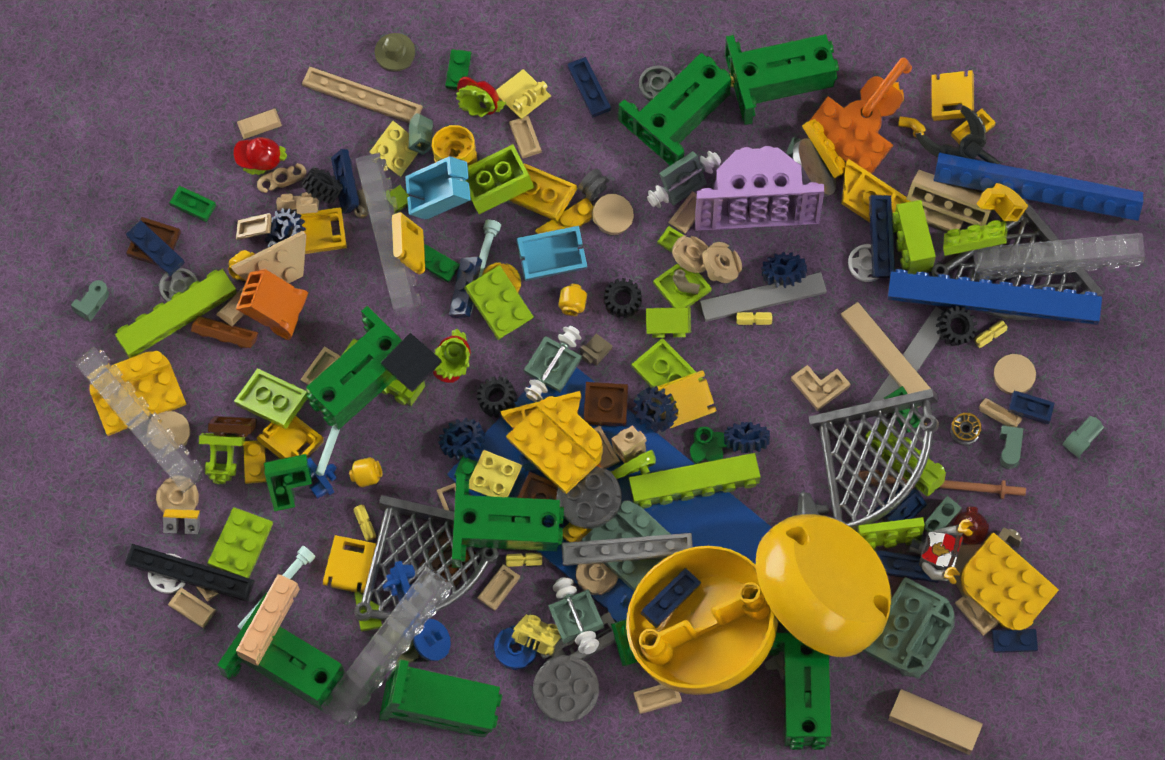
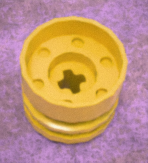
(454, 142)

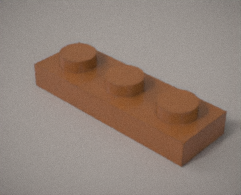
(224, 332)

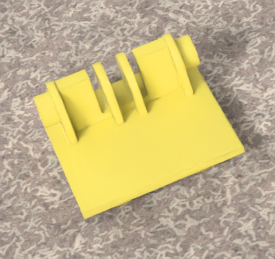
(523, 93)
(394, 148)
(494, 475)
(533, 627)

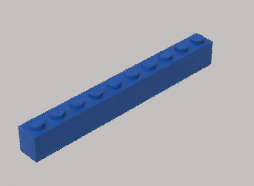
(1040, 186)
(995, 298)

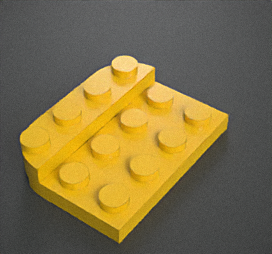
(152, 379)
(558, 443)
(1006, 584)

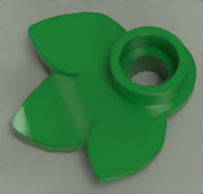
(709, 449)

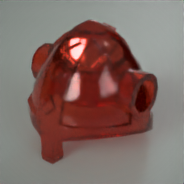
(979, 528)

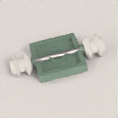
(683, 178)
(552, 364)
(576, 616)

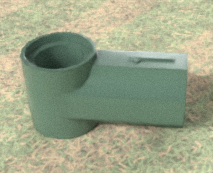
(1080, 440)

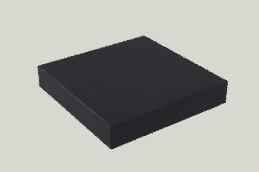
(411, 362)

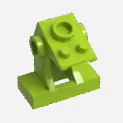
(217, 471)

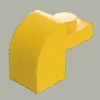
(1004, 201)

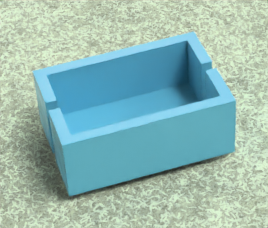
(441, 186)
(551, 253)

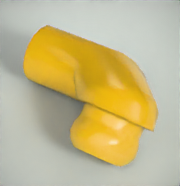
(912, 123)

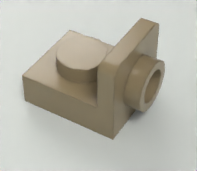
(595, 350)
(1011, 536)

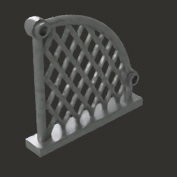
(1045, 234)
(860, 412)
(394, 507)

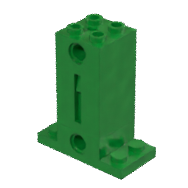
(779, 71)
(678, 108)
(355, 375)
(503, 523)
(289, 664)
(805, 693)
(440, 701)

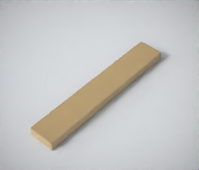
(360, 95)
(883, 349)

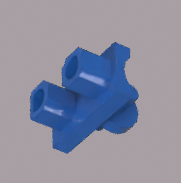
(323, 486)
(398, 579)

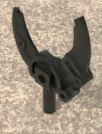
(969, 146)

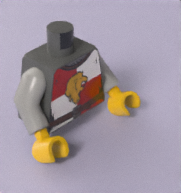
(941, 551)

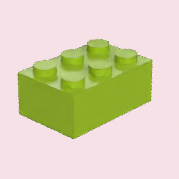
(497, 179)
(913, 237)

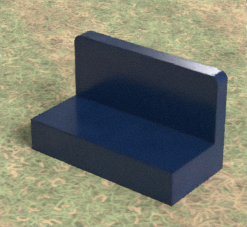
(907, 508)

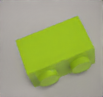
(668, 321)

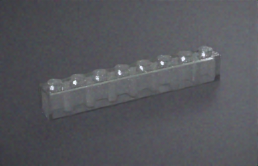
(380, 210)
(1059, 256)
(139, 420)
(387, 646)

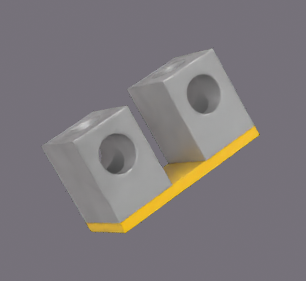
(172, 516)

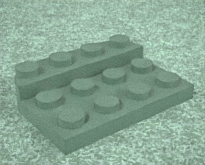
(629, 523)
(914, 630)

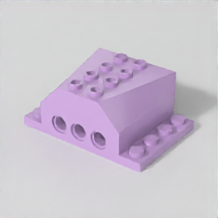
(758, 191)

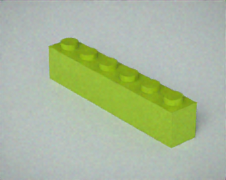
(175, 313)
(695, 480)

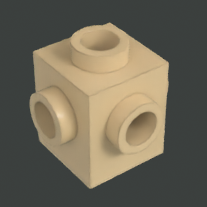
(629, 444)

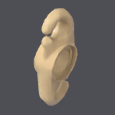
(271, 177)

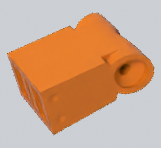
(272, 302)

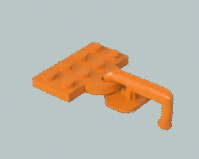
(858, 136)

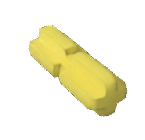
(749, 318)
(987, 336)
(366, 525)
(529, 559)

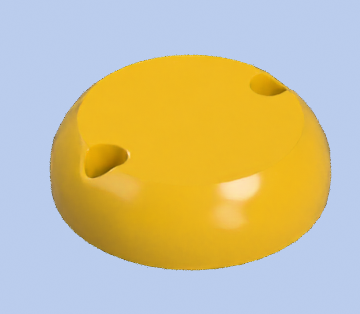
(824, 584)
(714, 633)

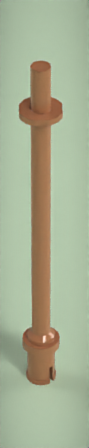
(957, 485)

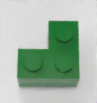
(285, 475)

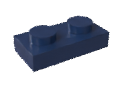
(1031, 407)
(1014, 640)

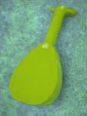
(638, 463)

